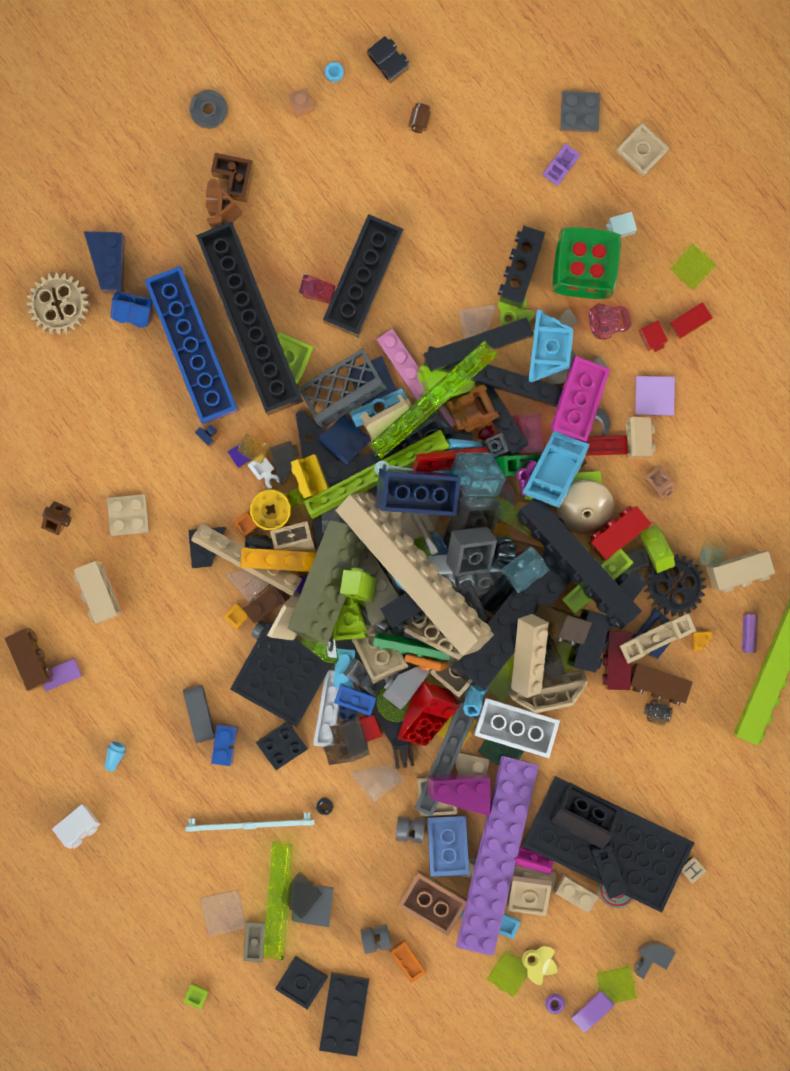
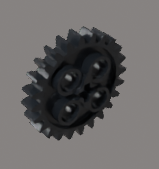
(688, 595)

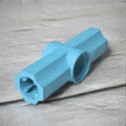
(388, 401)

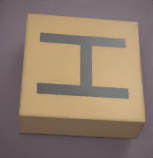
(693, 870)

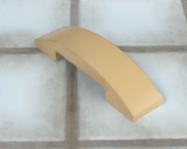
(657, 637)

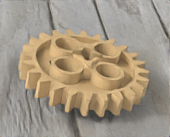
(42, 309)

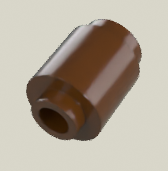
(419, 118)

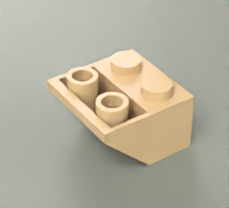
(294, 538)

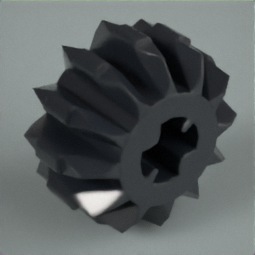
(504, 552)

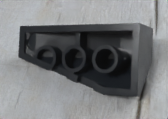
(432, 424)

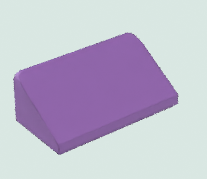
(749, 633)

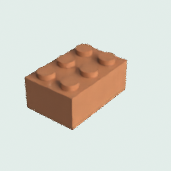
(432, 902)

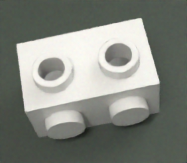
(76, 827)

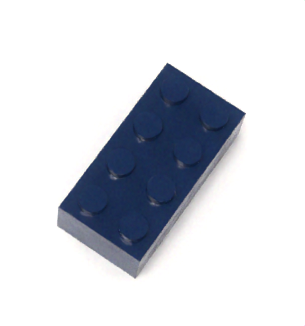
(417, 492)

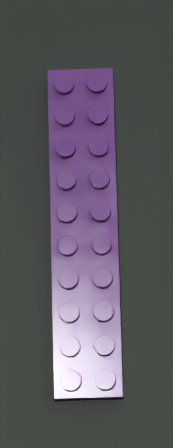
(496, 856)

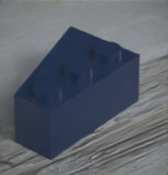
(108, 258)

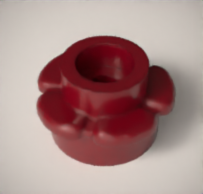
(485, 433)

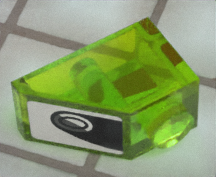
(326, 653)

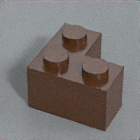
(237, 171)

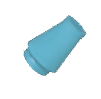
(114, 754)

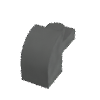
(653, 952)

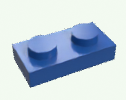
(355, 699)

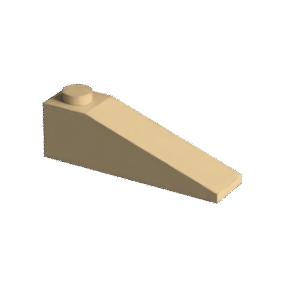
(429, 633)

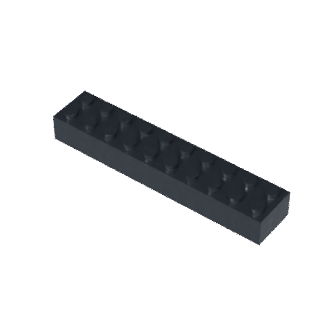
(249, 318)

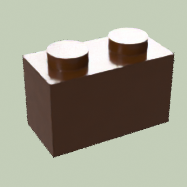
(264, 604)

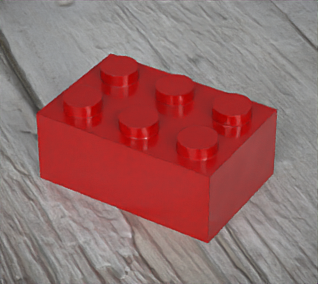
(618, 532)

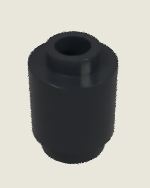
(258, 541)

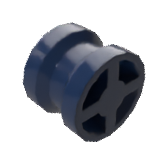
(347, 713)

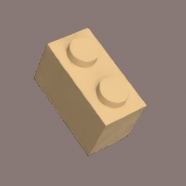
(576, 893)

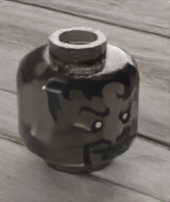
(658, 712)

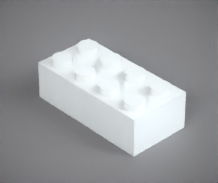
(516, 727)

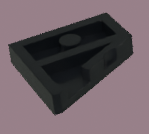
(201, 556)

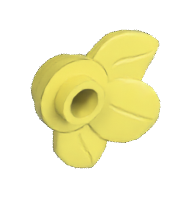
(542, 964)

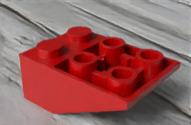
(427, 713)

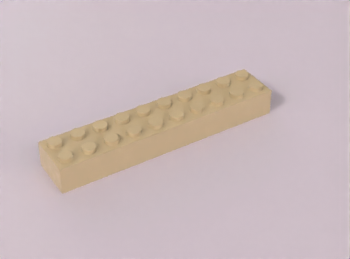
(415, 573)

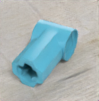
(473, 701)

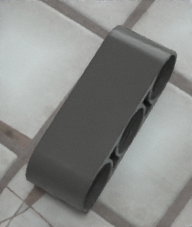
(199, 713)

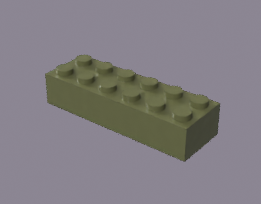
(321, 596)

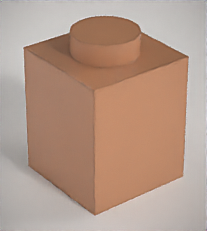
(301, 102)

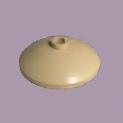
(583, 497)

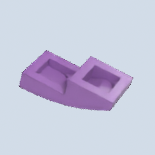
(561, 164)
(592, 1011)

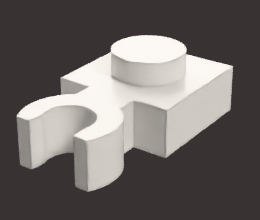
(263, 471)

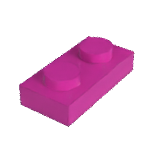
(533, 860)

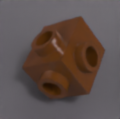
(57, 514)

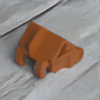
(220, 205)
(466, 414)

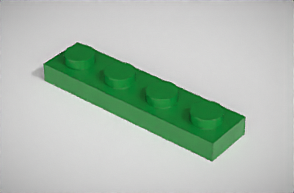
(405, 645)

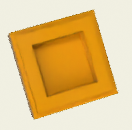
(236, 616)

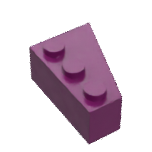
(462, 791)

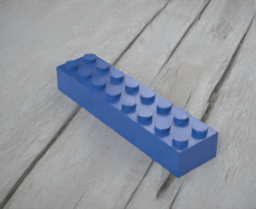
(191, 345)

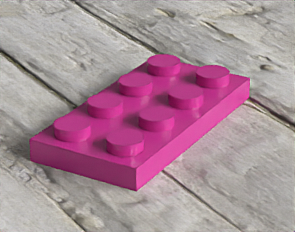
(580, 399)

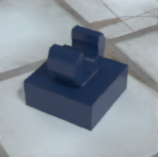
(207, 434)

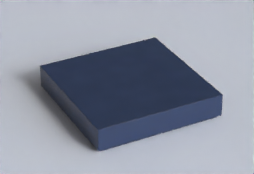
(345, 439)

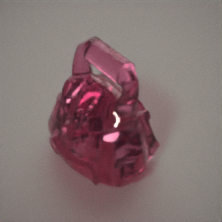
(605, 320)

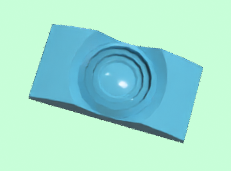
(556, 469)

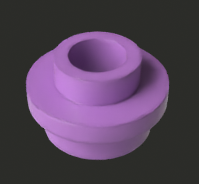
(554, 1009)

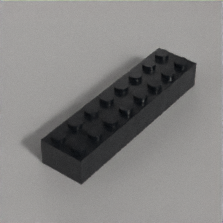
(483, 665)

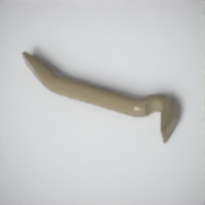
(425, 533)

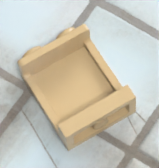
(381, 421)

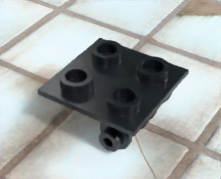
(281, 745)

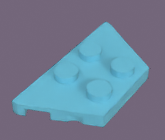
(550, 347)

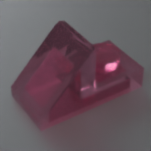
(316, 289)

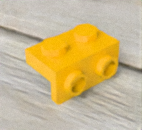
(309, 476)

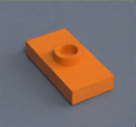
(426, 663)
(407, 961)

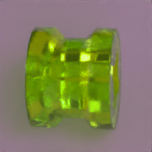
(296, 497)

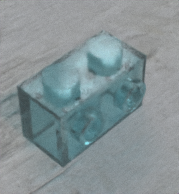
(525, 569)

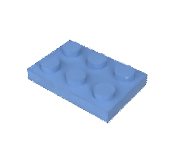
(448, 846)

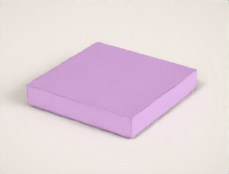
(654, 395)

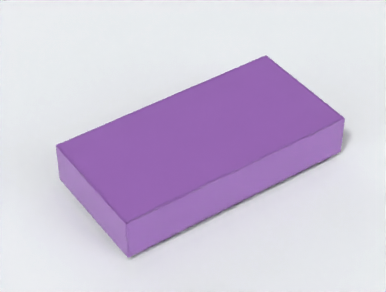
(64, 673)

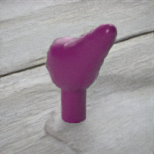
(524, 474)

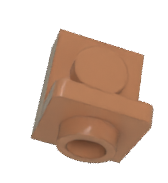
(660, 482)

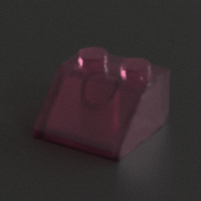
(532, 430)

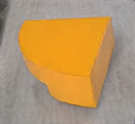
(700, 639)

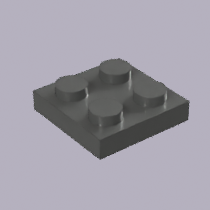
(580, 111)

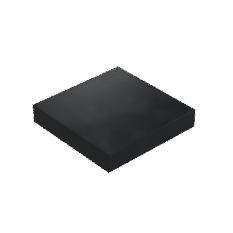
(301, 982)

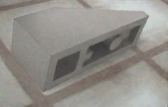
(404, 686)

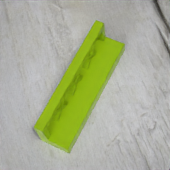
(613, 566)

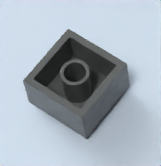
(471, 551)

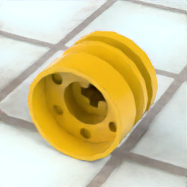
(259, 511)

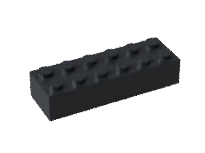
(363, 275)

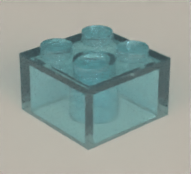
(478, 474)

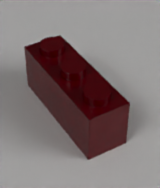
(617, 669)

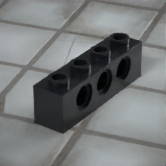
(533, 239)

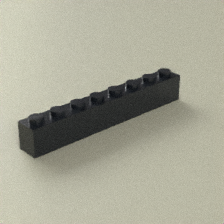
(578, 563)

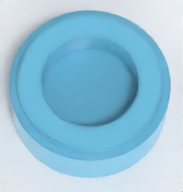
(334, 72)

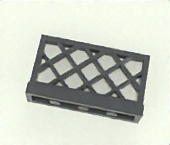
(346, 403)

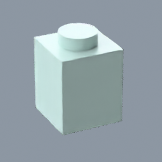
(622, 224)

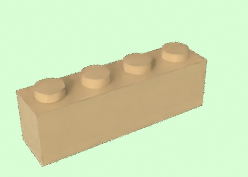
(529, 655)

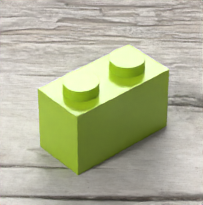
(657, 548)
(358, 585)

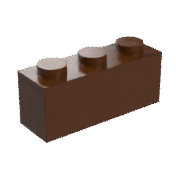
(29, 659)
(660, 684)

